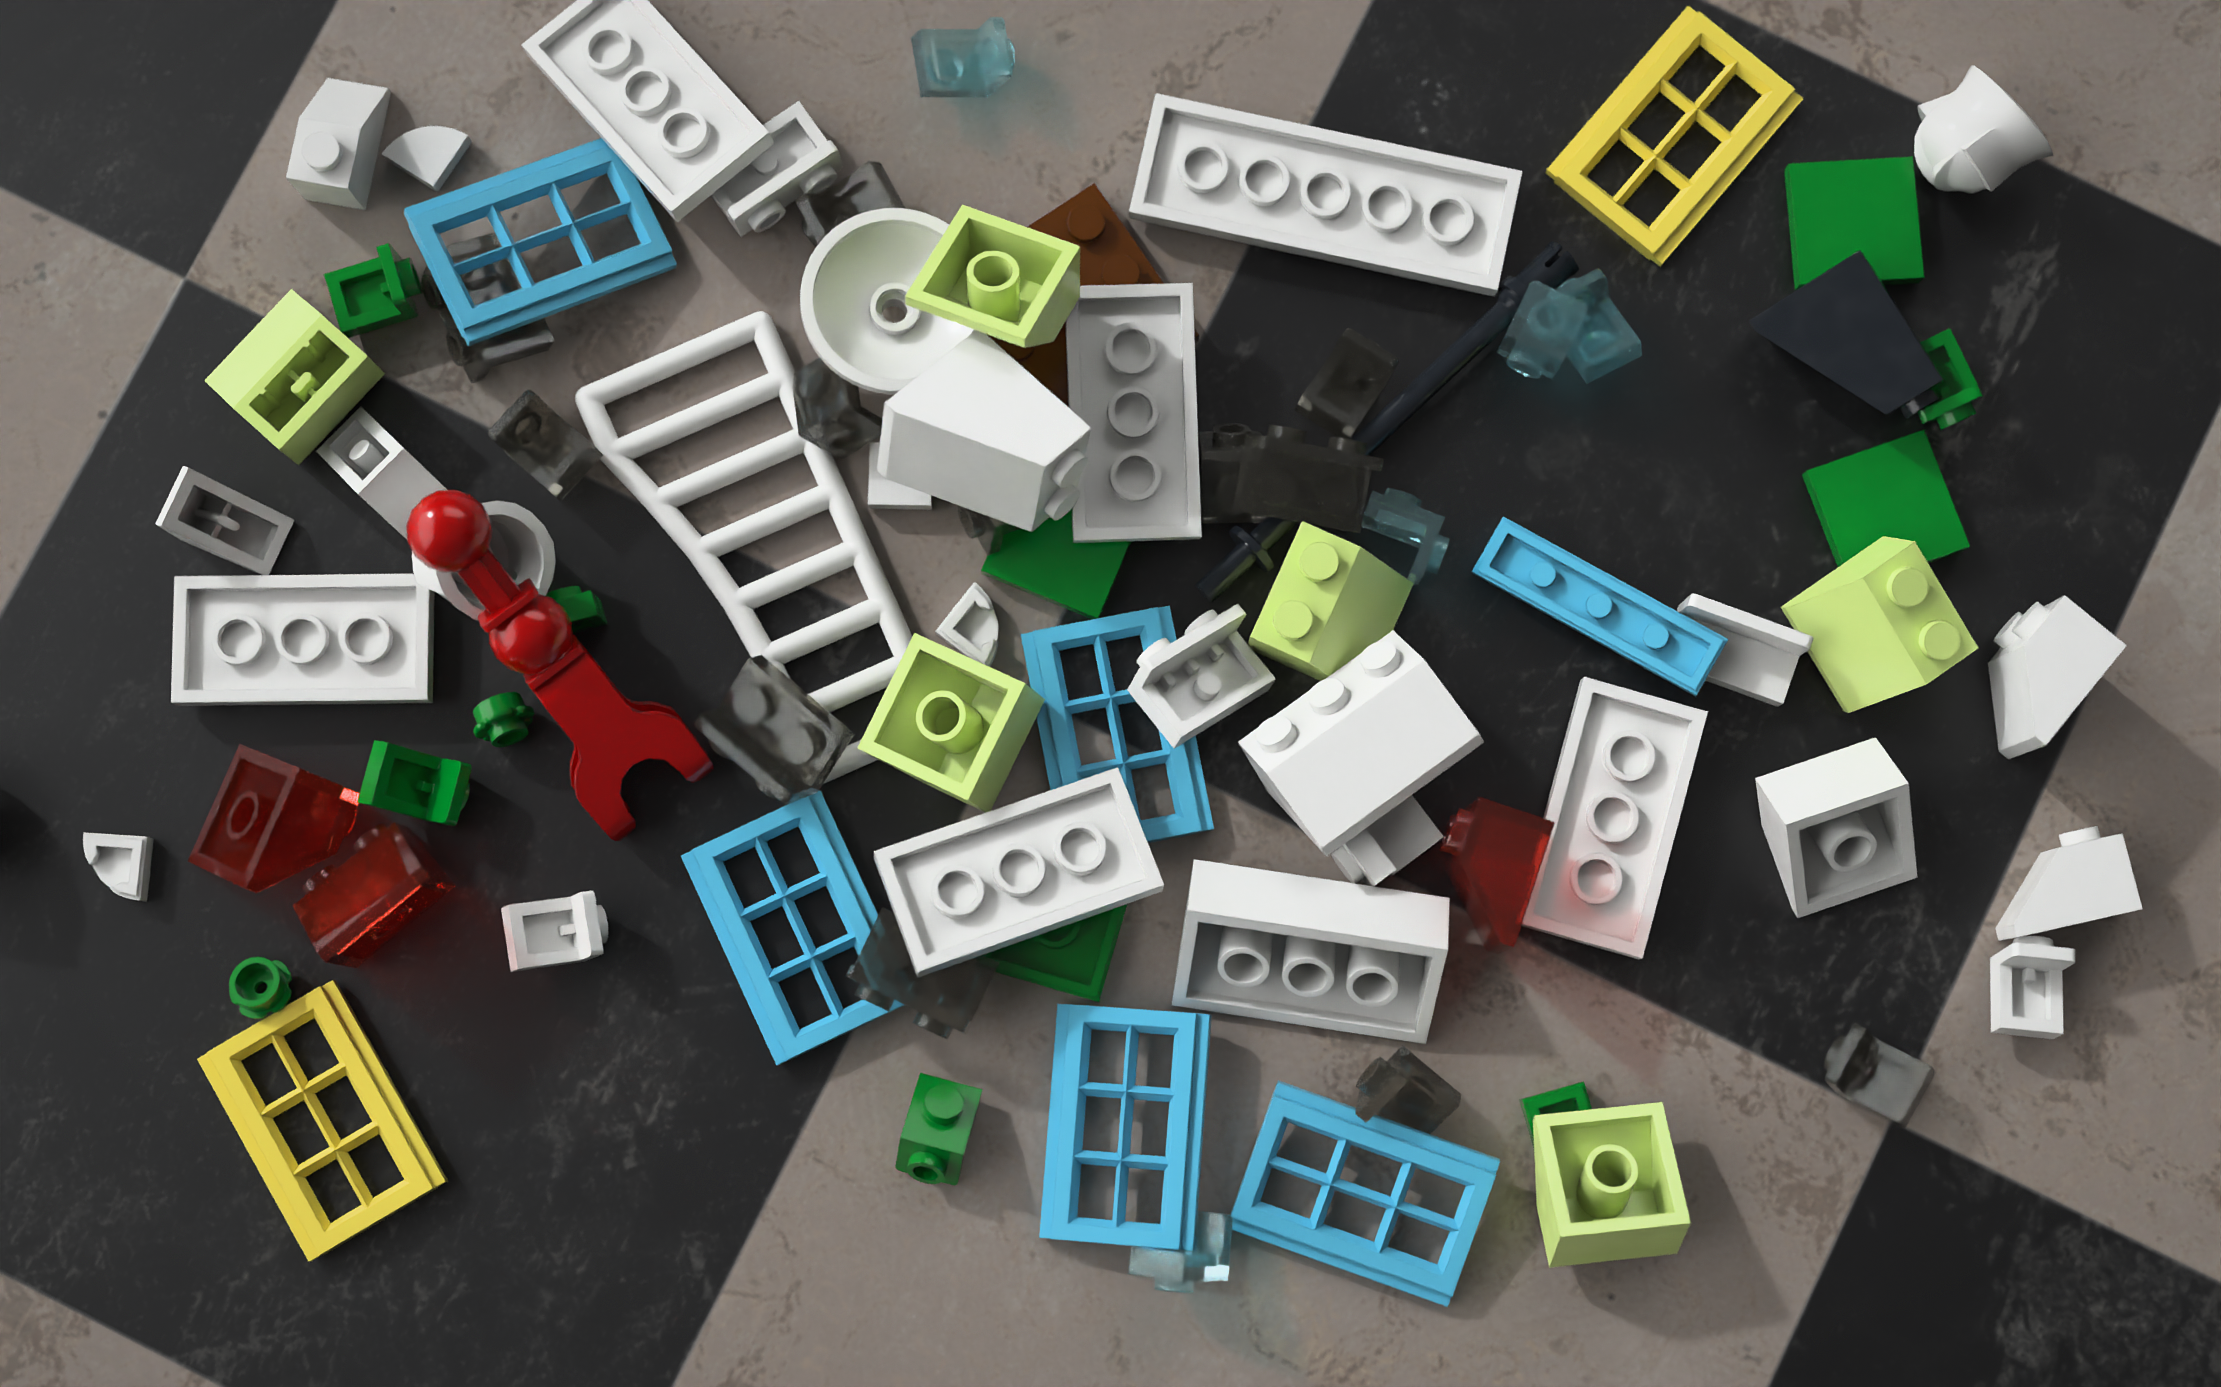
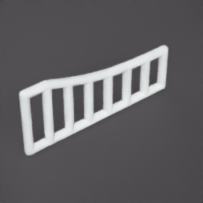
(705, 550)

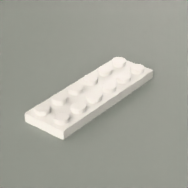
(1325, 194)

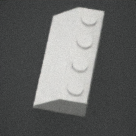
(1311, 951)

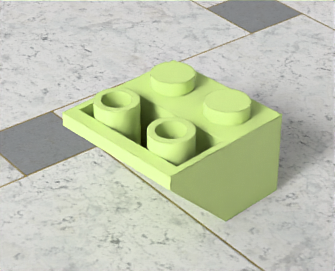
(294, 377)

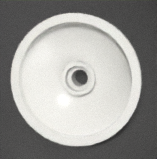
(858, 275)

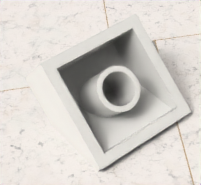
(2045, 671)
(1838, 826)

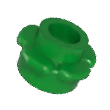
(503, 719)
(249, 976)

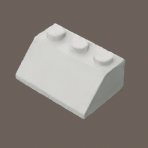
(1360, 742)

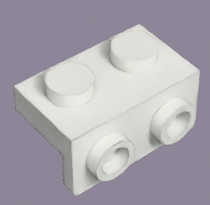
(794, 165)
(1199, 676)

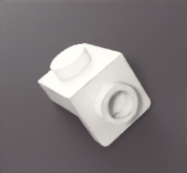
(1363, 860)
(554, 931)
(2029, 988)

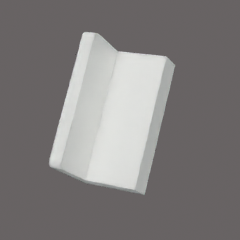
(1758, 652)

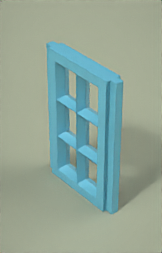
(558, 292)
(1057, 727)
(742, 945)
(1184, 1127)
(1346, 1250)

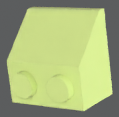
(999, 279)
(1327, 604)
(1880, 624)
(952, 722)
(1608, 1185)

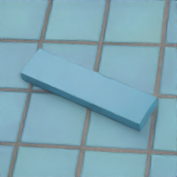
(1600, 606)

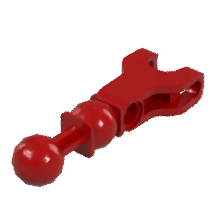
(536, 639)

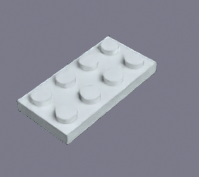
(649, 98)
(1138, 393)
(302, 640)
(1613, 816)
(1018, 871)

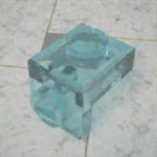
(963, 60)
(1542, 331)
(1604, 336)
(1401, 518)
(1180, 1268)

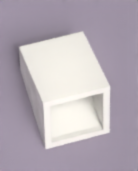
(985, 437)

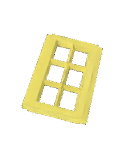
(1716, 173)
(269, 1149)

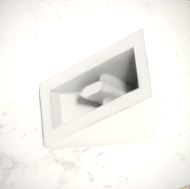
(224, 522)

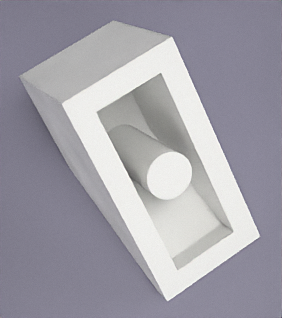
(338, 143)
(379, 469)
(2073, 885)

